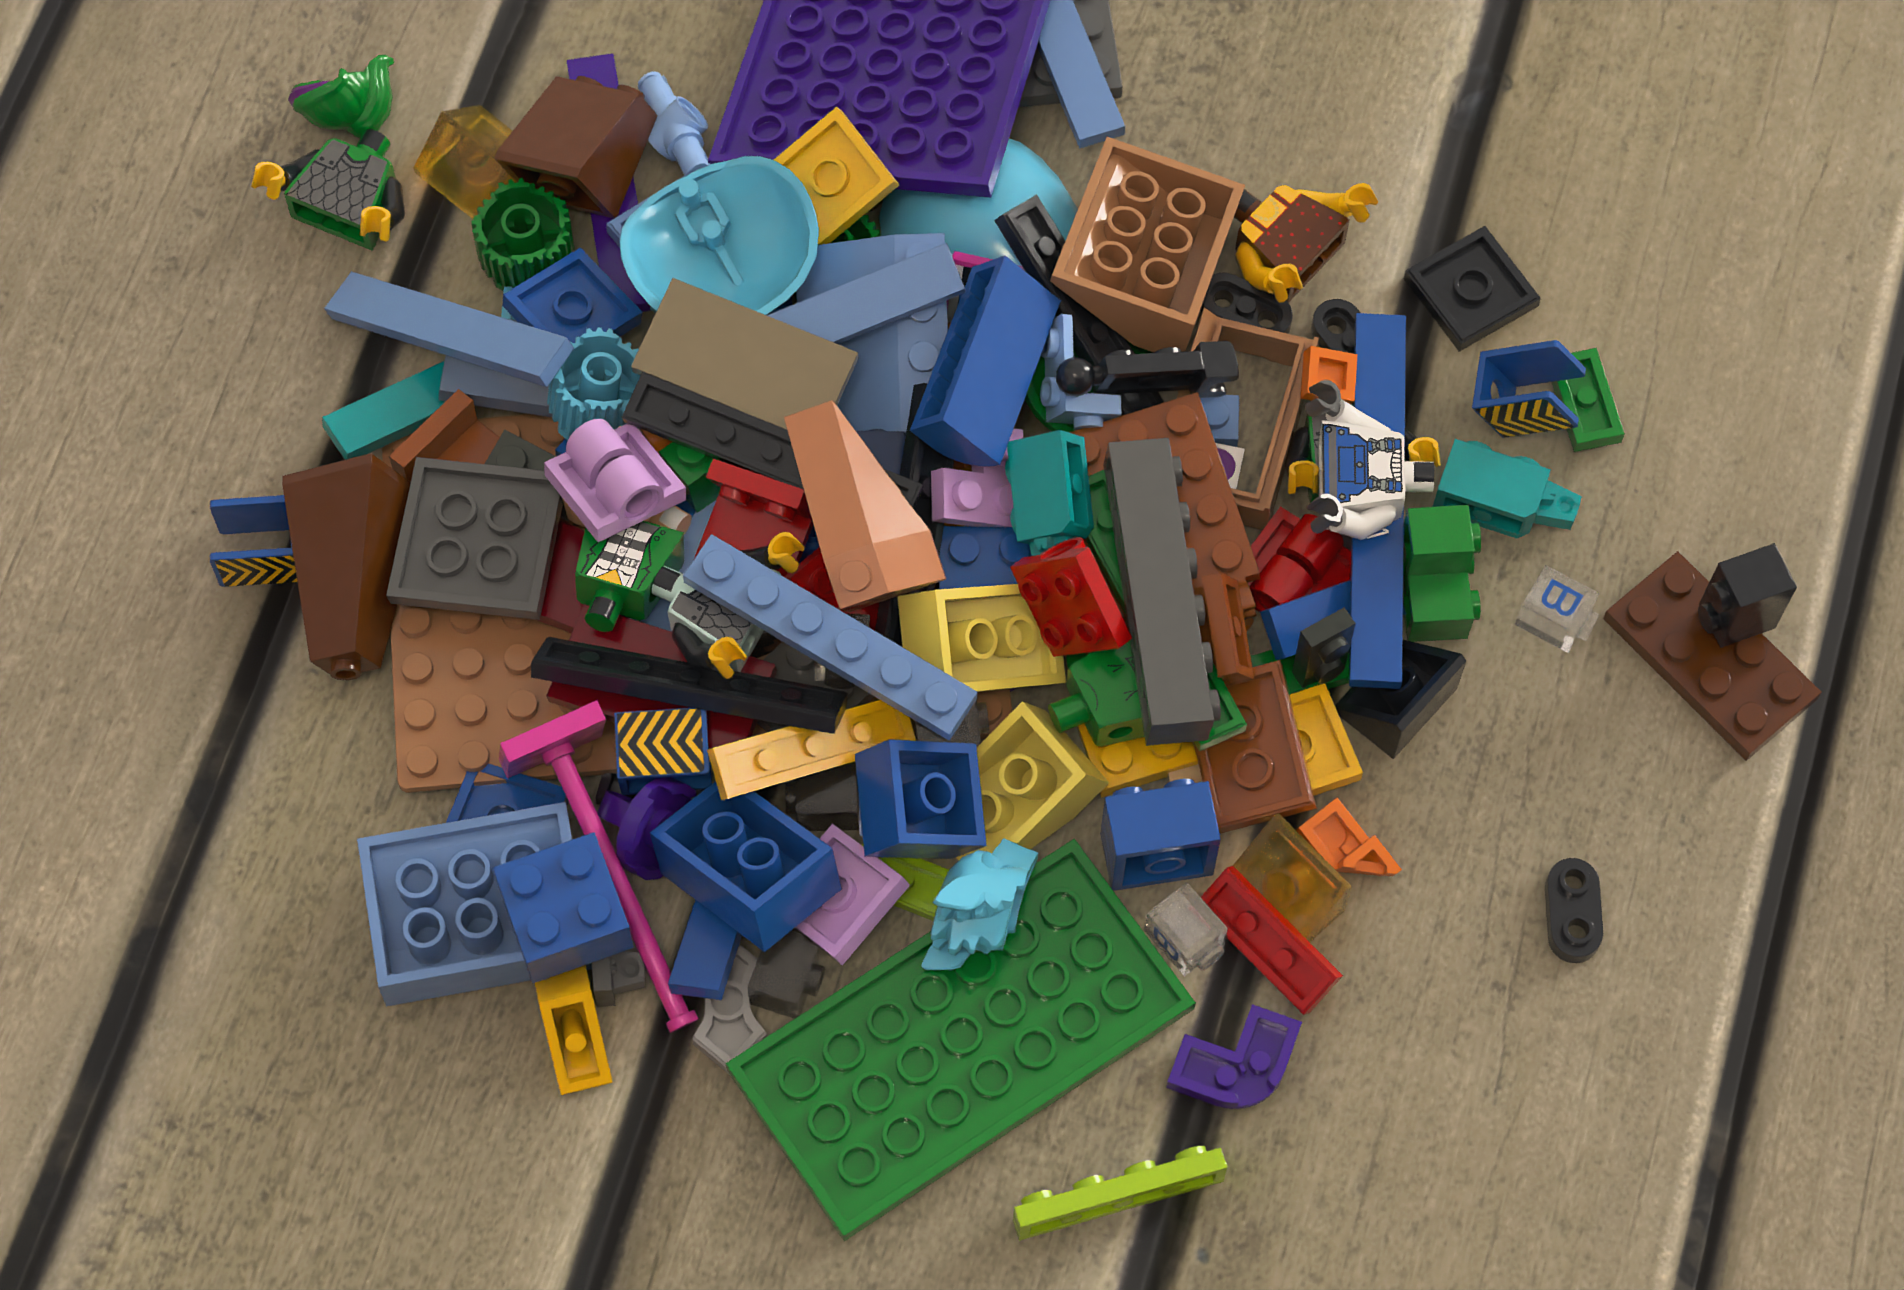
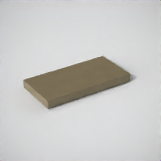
(741, 356)

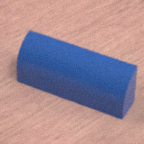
(986, 364)

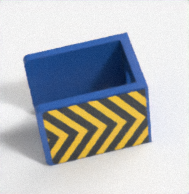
(1519, 367)
(252, 566)
(662, 746)

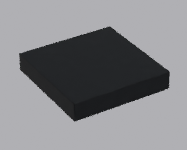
(1472, 288)

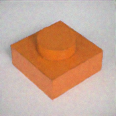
(1329, 365)

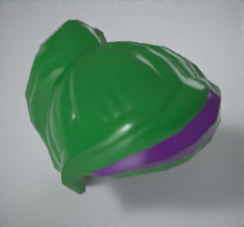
(350, 101)

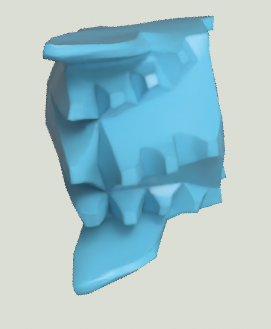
(978, 904)

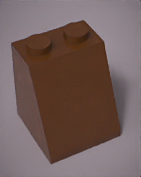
(581, 143)

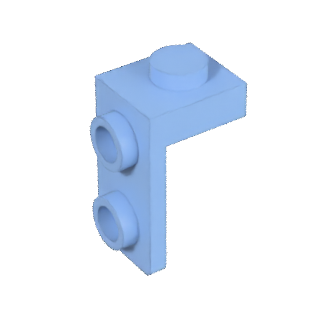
(1082, 411)

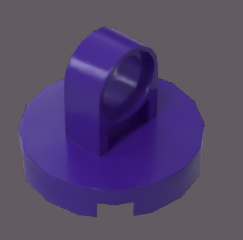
(641, 816)

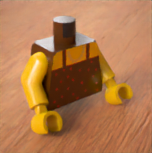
(1294, 234)

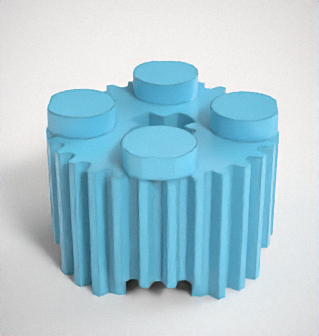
(593, 382)

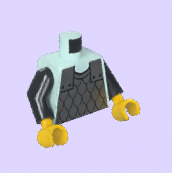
(709, 632)

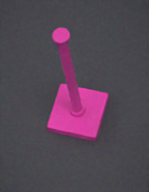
(554, 745)

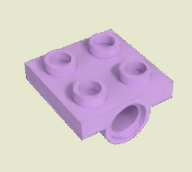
(613, 478)

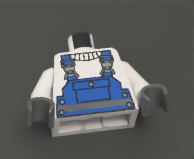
(1360, 468)

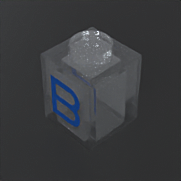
(1559, 610)
(1186, 930)

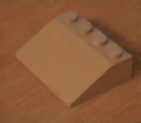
(1146, 244)

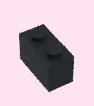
(1746, 595)

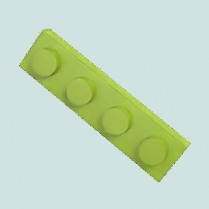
(1140, 1185)

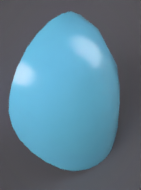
(970, 219)
(726, 229)

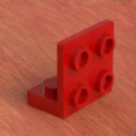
(755, 510)

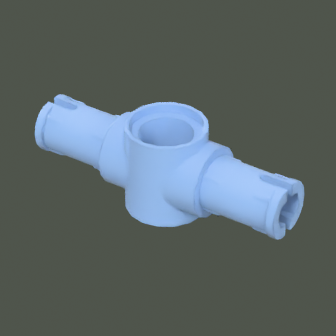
(678, 124)

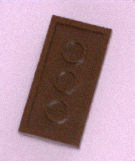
(1739, 689)

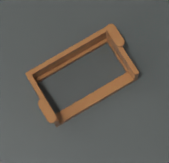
(1282, 349)

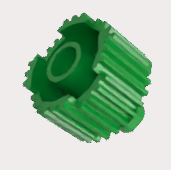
(521, 232)

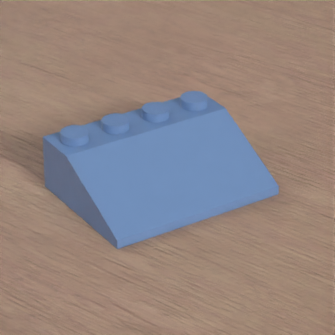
(892, 355)
(439, 906)

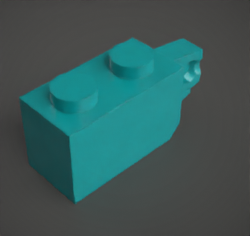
(1049, 489)
(1504, 490)

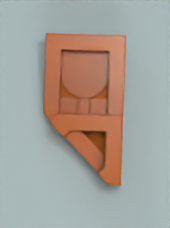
(1345, 844)

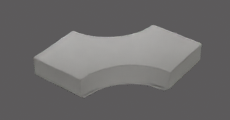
(729, 1023)

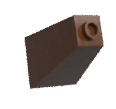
(344, 548)

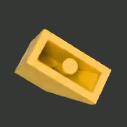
(573, 1031)

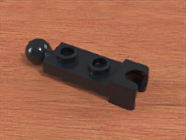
(1163, 370)

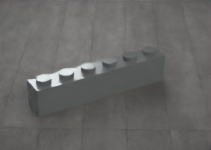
(1159, 592)

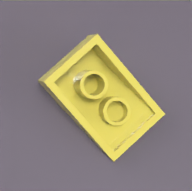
(979, 637)
(1032, 779)

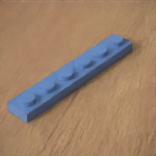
(830, 637)

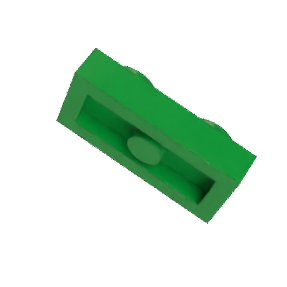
(1592, 403)

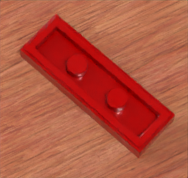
(1270, 941)

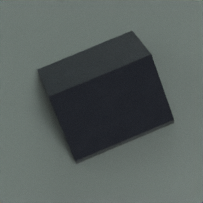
(1397, 715)

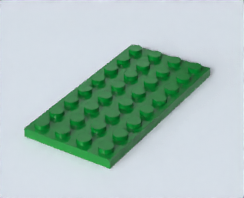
(937, 1064)

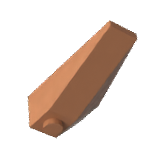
(861, 519)

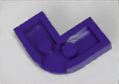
(1241, 1076)

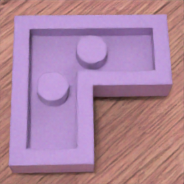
(973, 497)

